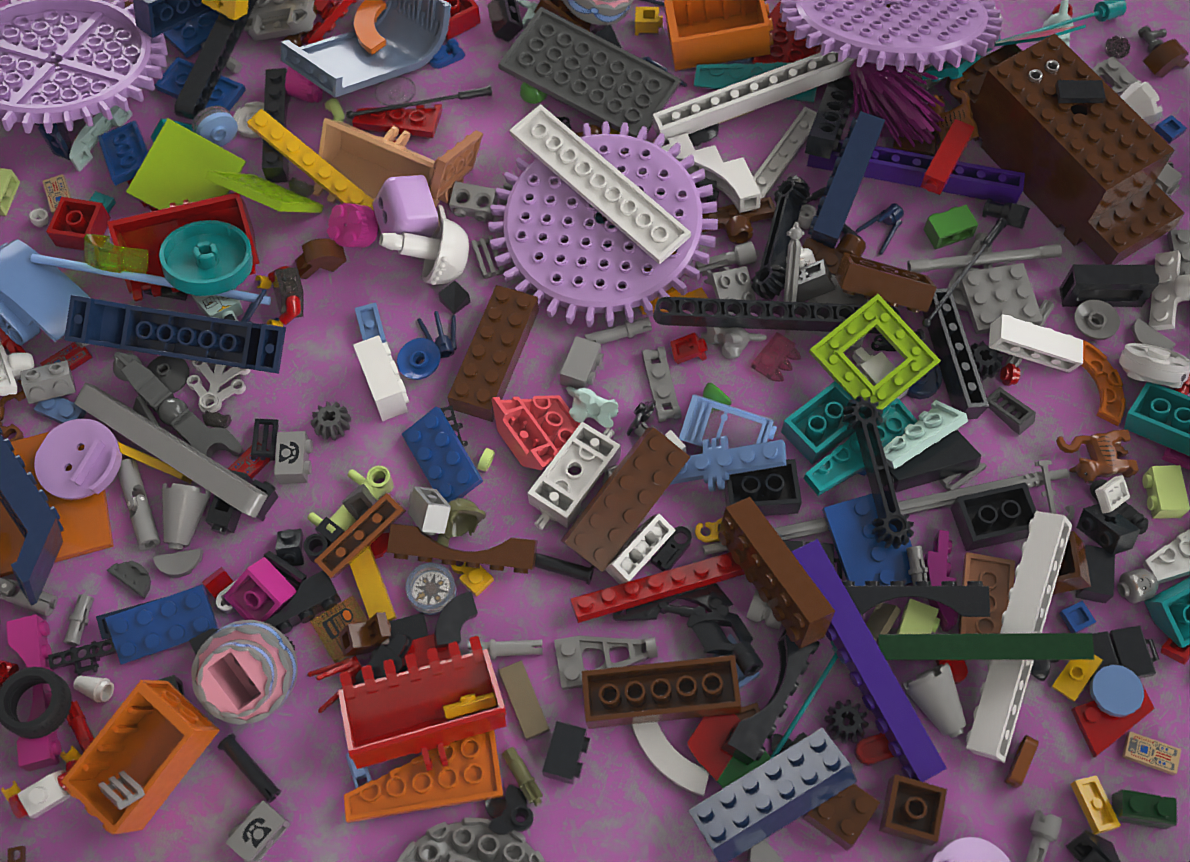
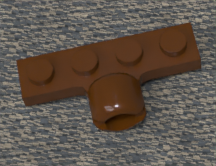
(738, 224)
(849, 244)

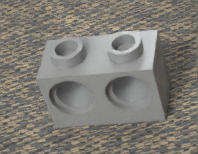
(475, 196)

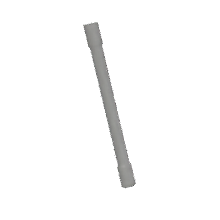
(1040, 252)

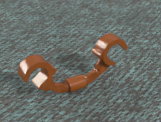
(7, 431)

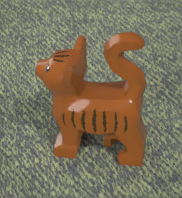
(962, 112)
(1103, 452)

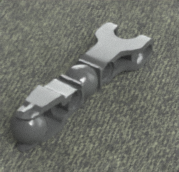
(173, 410)

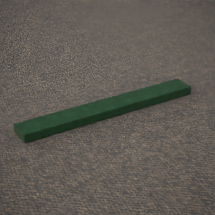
(987, 646)

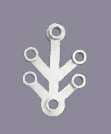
(216, 380)

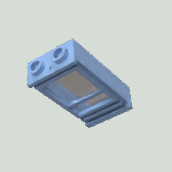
(714, 419)

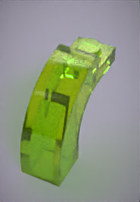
(112, 258)

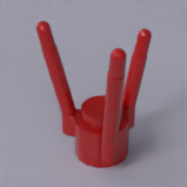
(350, 664)

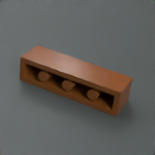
(360, 535)

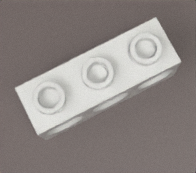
(639, 548)

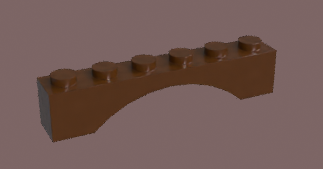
(514, 552)

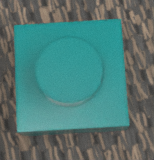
(106, 200)

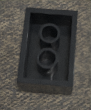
(772, 489)
(994, 516)

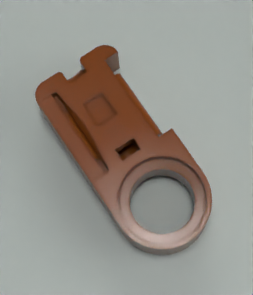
(1022, 761)

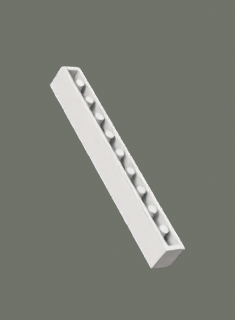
(750, 94)
(1025, 613)

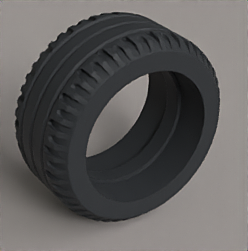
(54, 714)

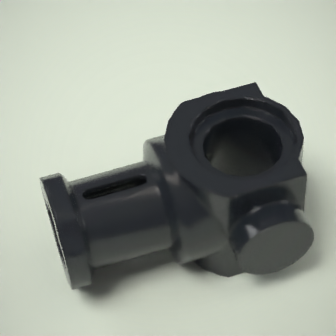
(1013, 213)

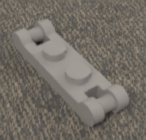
(661, 384)

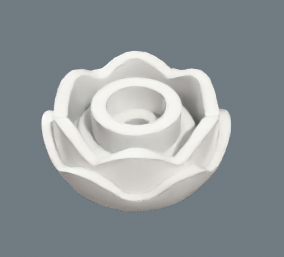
(810, 212)

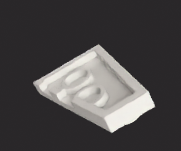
(1171, 560)

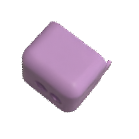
(406, 206)

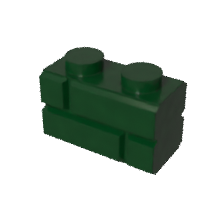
(1145, 809)

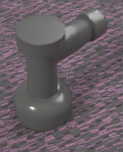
(1149, 36)

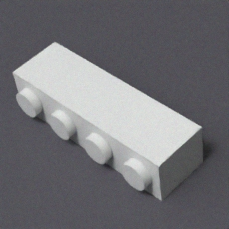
(1036, 343)

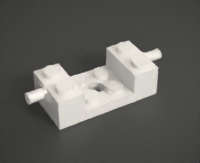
(560, 493)

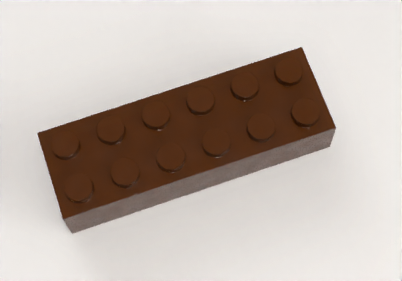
(493, 352)
(625, 498)
(775, 573)
(661, 692)

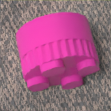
(302, 88)
(352, 225)

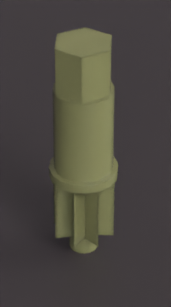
(522, 776)

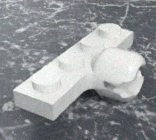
(1170, 291)
(10, 370)

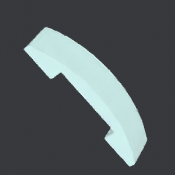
(87, 137)

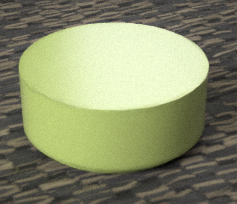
(486, 460)

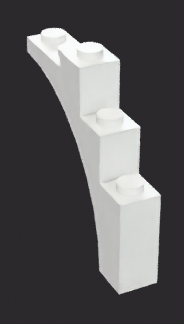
(731, 176)

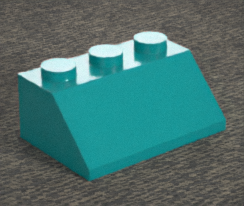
(1172, 612)

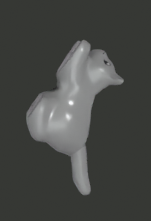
(731, 339)

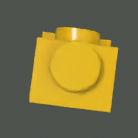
(647, 20)

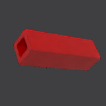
(947, 157)

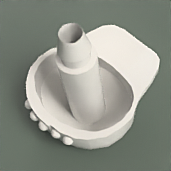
(443, 252)

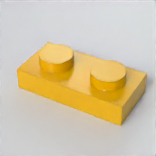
(1095, 805)

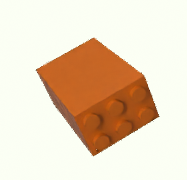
(717, 31)
(150, 738)

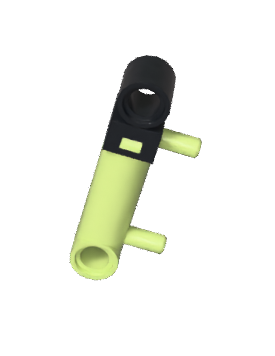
(331, 529)

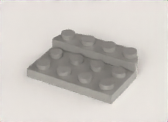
(280, 18)

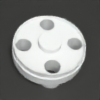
(1155, 364)

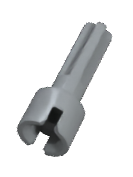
(741, 255)
(1044, 830)

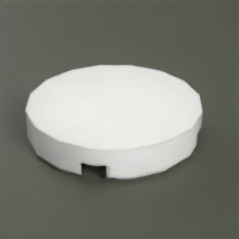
(244, 114)

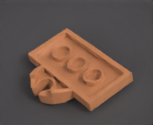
(454, 166)
(999, 576)

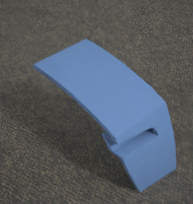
(32, 295)

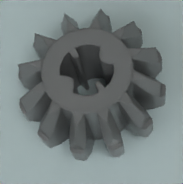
(331, 421)

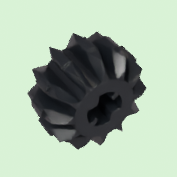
(986, 360)
(855, 726)

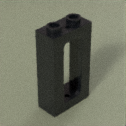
(1109, 283)

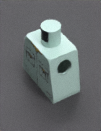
(219, 306)

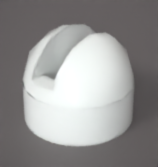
(42, 215)

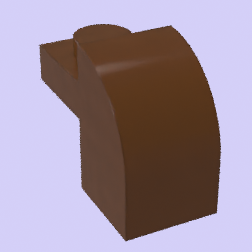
(1166, 57)
(319, 254)
(365, 636)

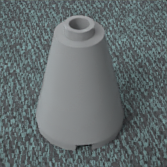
(182, 511)
(938, 699)

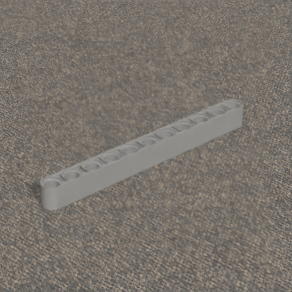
(171, 450)

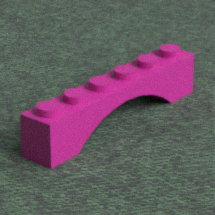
(30, 641)

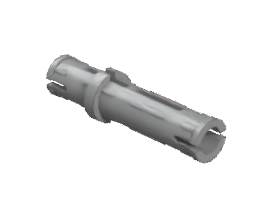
(621, 331)
(511, 648)

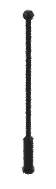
(461, 95)
(989, 239)

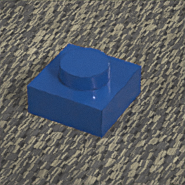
(1170, 129)
(1077, 617)

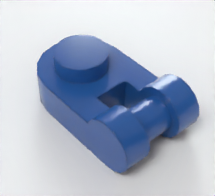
(442, 59)

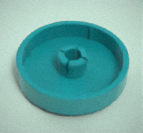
(206, 258)

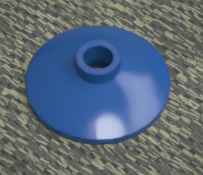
(413, 353)

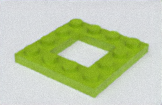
(877, 314)

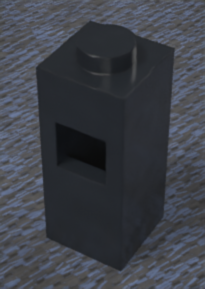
(223, 516)

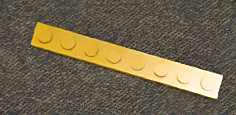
(307, 160)

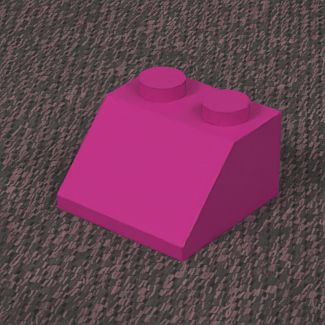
(260, 592)

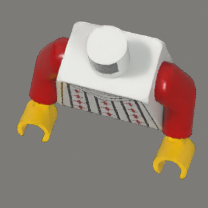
(42, 794)

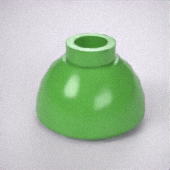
(531, 94)
(714, 393)

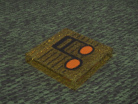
(333, 621)

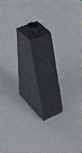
(942, 459)

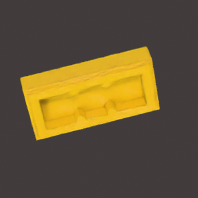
(1075, 677)
(469, 704)

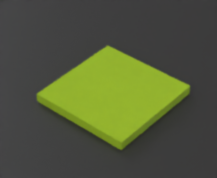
(178, 168)
(264, 192)

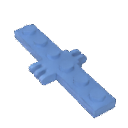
(719, 462)

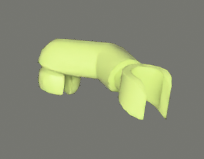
(334, 106)

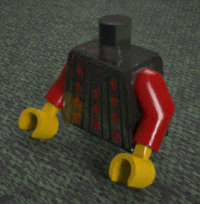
(287, 291)

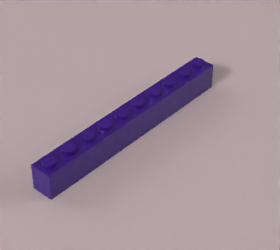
(910, 168)
(871, 671)

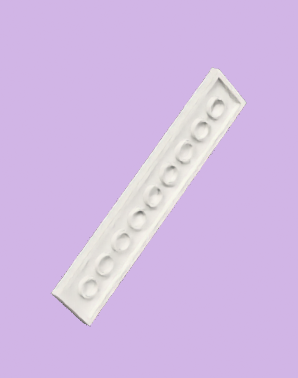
(600, 184)

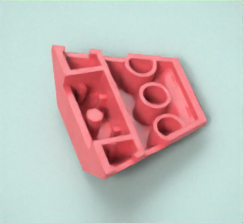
(534, 427)

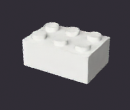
(382, 377)

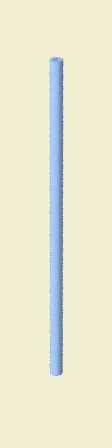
(140, 277)

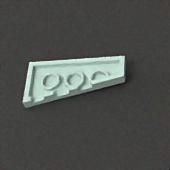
(929, 429)

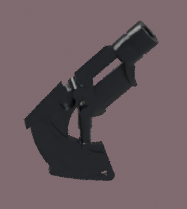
(705, 624)

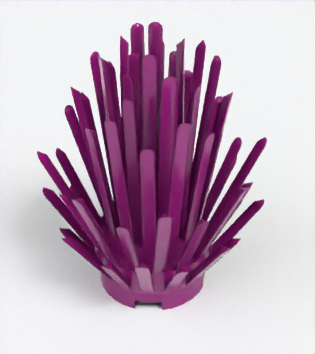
(892, 98)

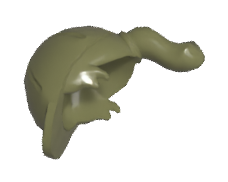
(462, 518)

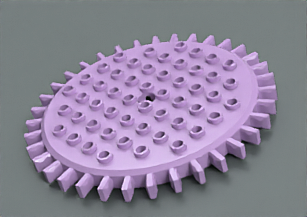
(897, 36)
(99, 68)
(587, 296)

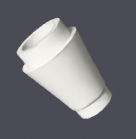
(94, 687)

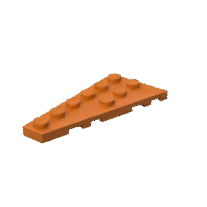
(469, 778)

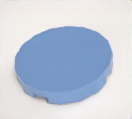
(1117, 690)

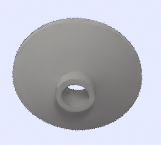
(1102, 314)

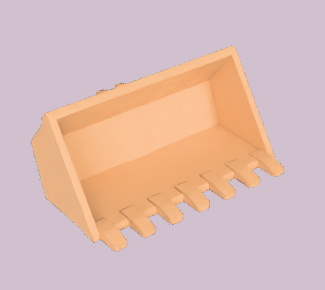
(369, 158)

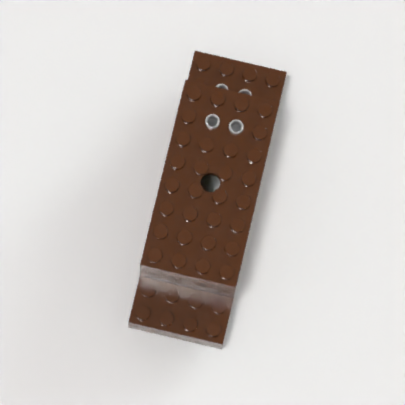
(1080, 161)

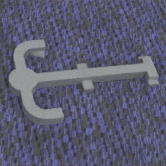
(1049, 492)

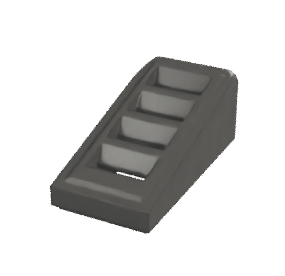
(1021, 420)

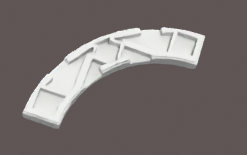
(668, 760)

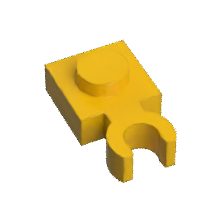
(473, 578)

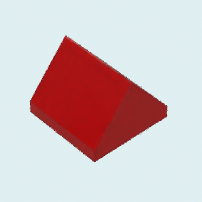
(217, 582)

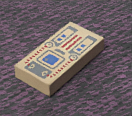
(55, 189)
(1151, 753)

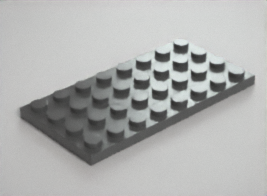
(588, 73)

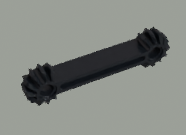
(772, 272)
(878, 472)

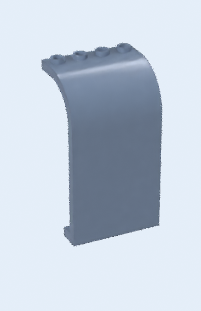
(341, 65)

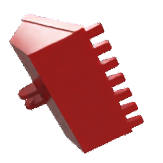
(150, 230)
(406, 709)

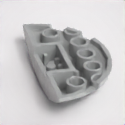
(469, 842)

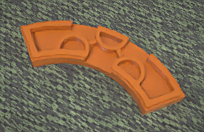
(365, 28)
(1108, 384)

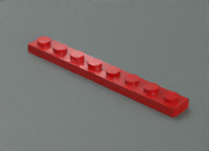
(655, 587)

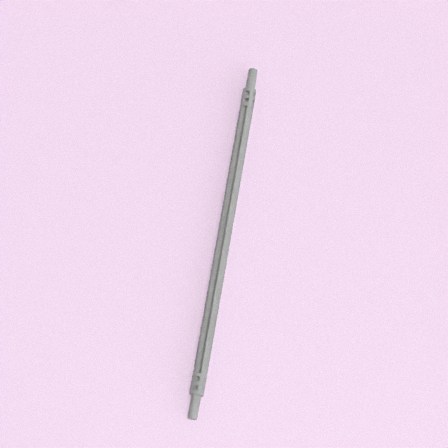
(909, 506)

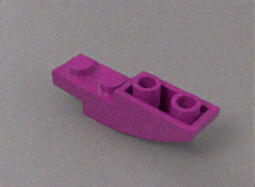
(939, 571)

